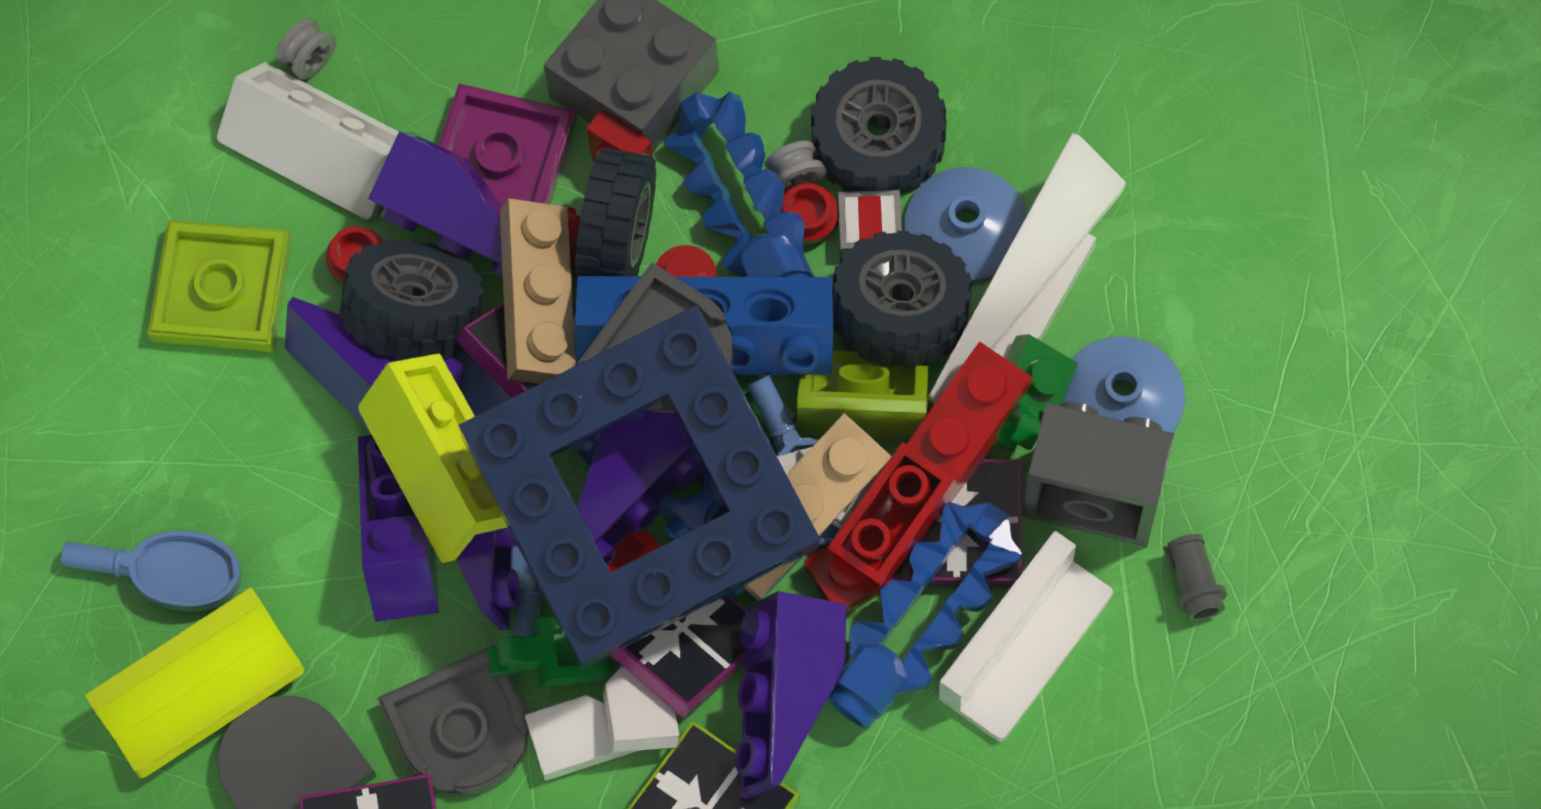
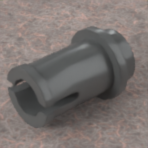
(1194, 577)

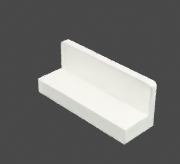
(306, 136)
(1024, 640)

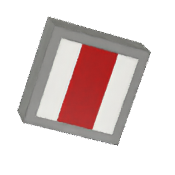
(866, 214)

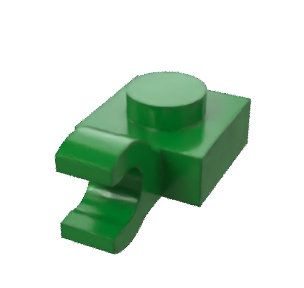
(1051, 378)
(545, 651)

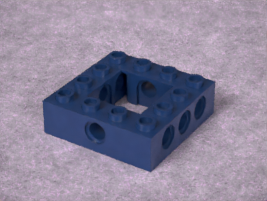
(616, 609)

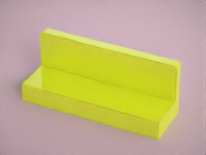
(415, 423)
(195, 683)

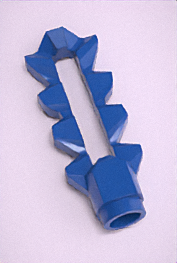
(765, 255)
(874, 672)

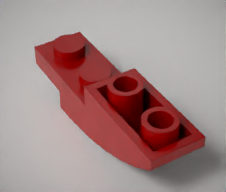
(932, 465)

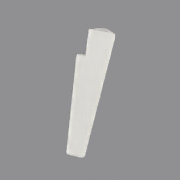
(1042, 257)

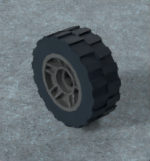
(888, 97)
(616, 214)
(409, 299)
(900, 299)

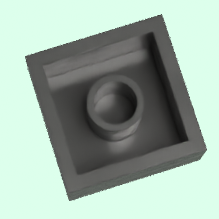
(633, 65)
(1097, 472)

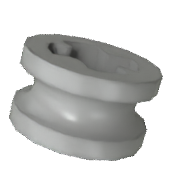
(305, 48)
(796, 164)

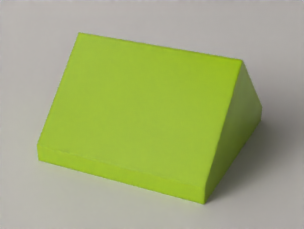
(877, 398)

